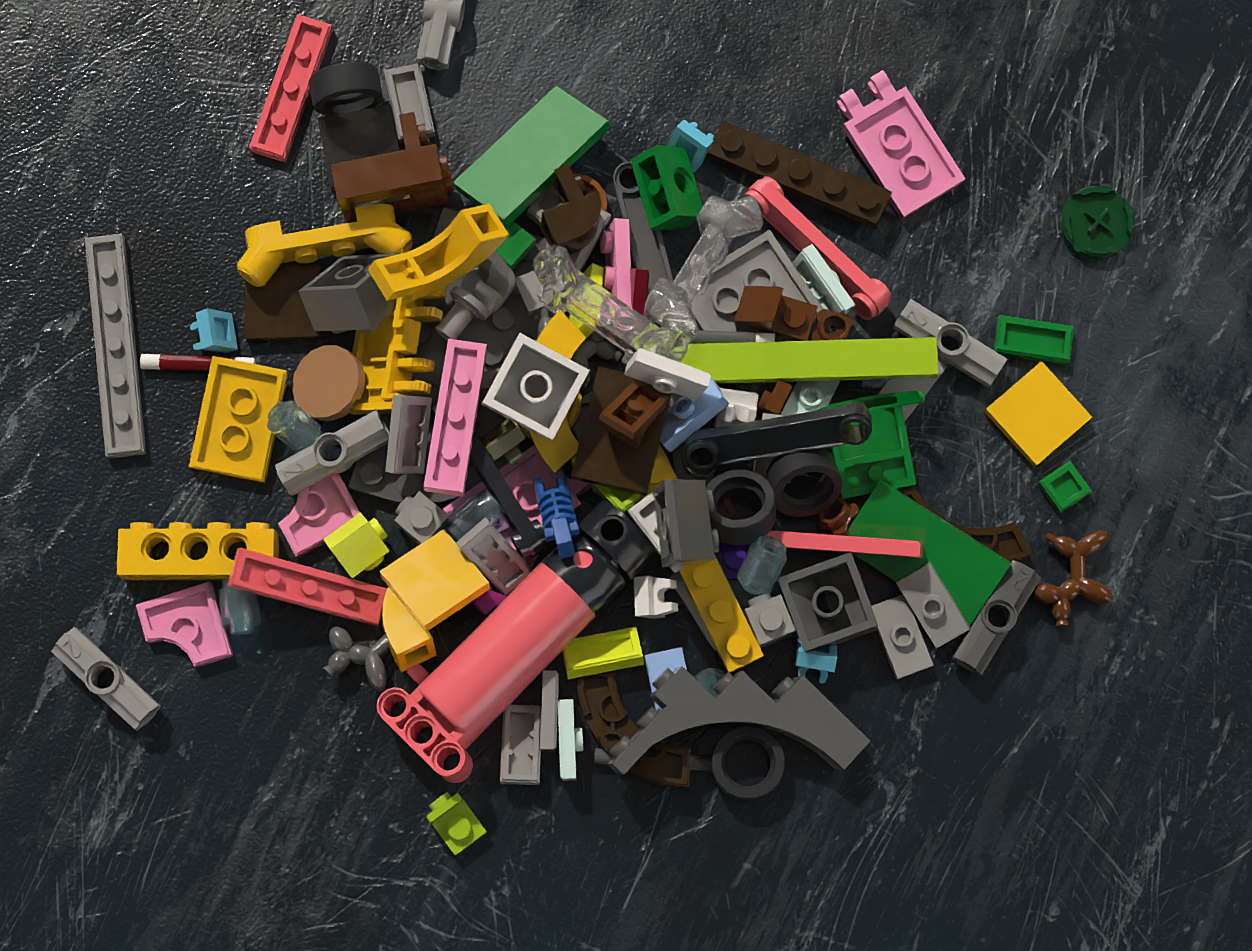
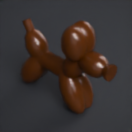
(1079, 583)

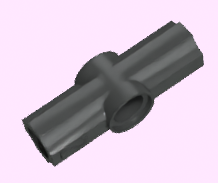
(984, 638)

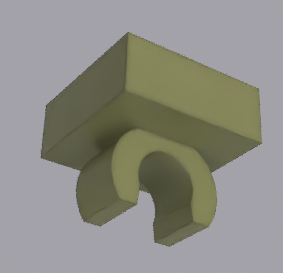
(503, 442)

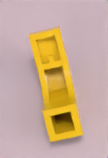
(443, 260)
(405, 636)

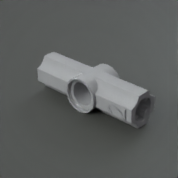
(440, 23)
(970, 357)
(311, 463)
(89, 661)

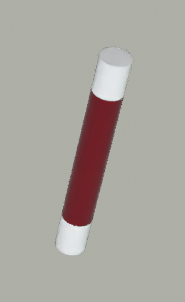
(182, 362)

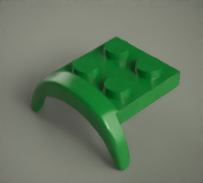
(886, 451)

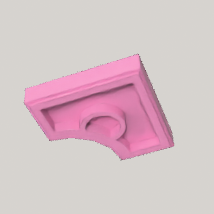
(318, 513)
(188, 620)

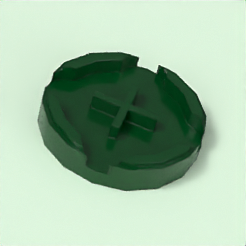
(1097, 222)

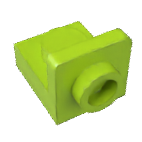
(455, 822)

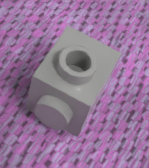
(420, 518)
(769, 619)

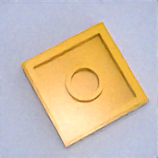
(1037, 414)
(435, 580)

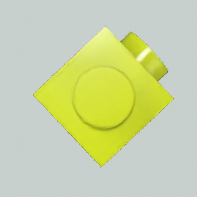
(358, 544)

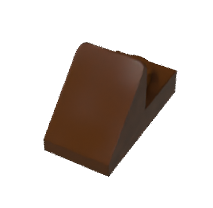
(771, 312)
(633, 412)

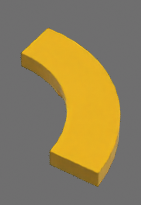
(564, 339)

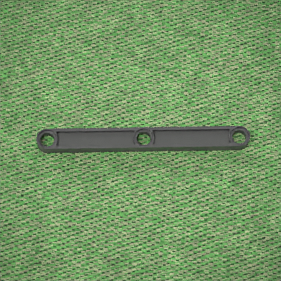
(649, 253)

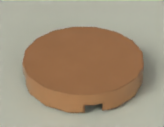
(328, 382)

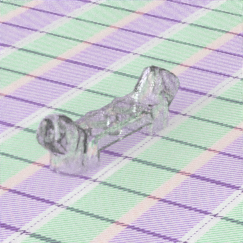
(718, 224)
(569, 290)

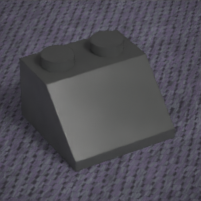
(346, 296)
(684, 522)
(828, 603)

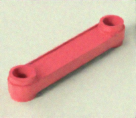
(868, 294)

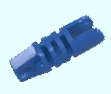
(557, 513)

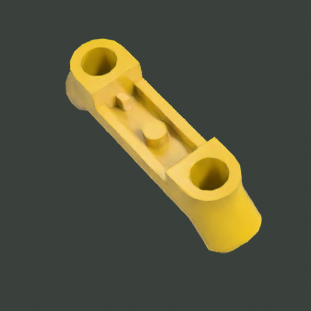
(270, 247)

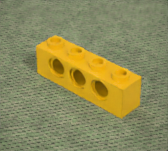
(137, 543)

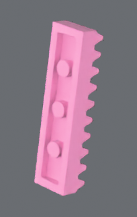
(455, 417)

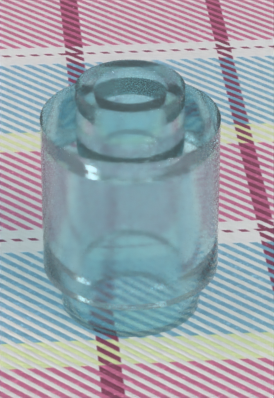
(293, 425)
(472, 512)
(762, 565)
(238, 610)

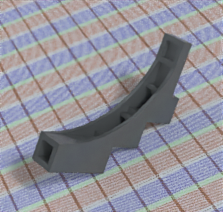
(796, 712)

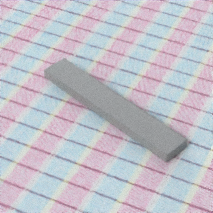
(115, 346)

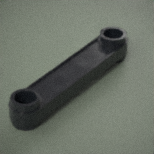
(779, 436)
(526, 535)

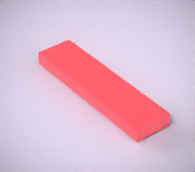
(290, 88)
(849, 544)
(307, 587)

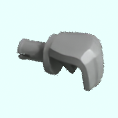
(479, 296)

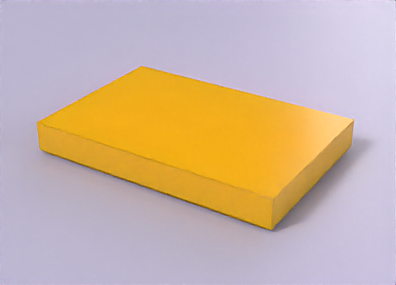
(234, 419)

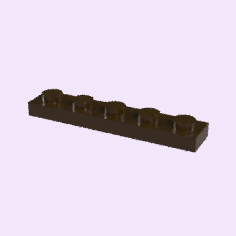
(800, 174)

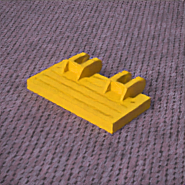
(383, 355)

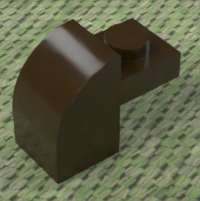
(577, 219)

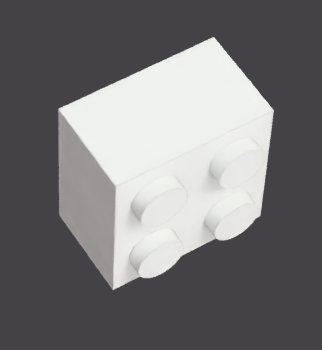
(535, 387)

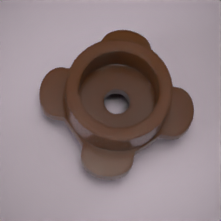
(826, 319)
(837, 517)

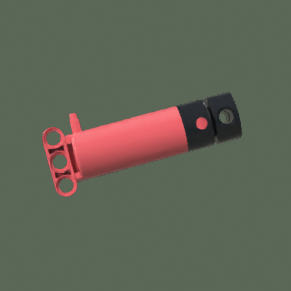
(517, 640)

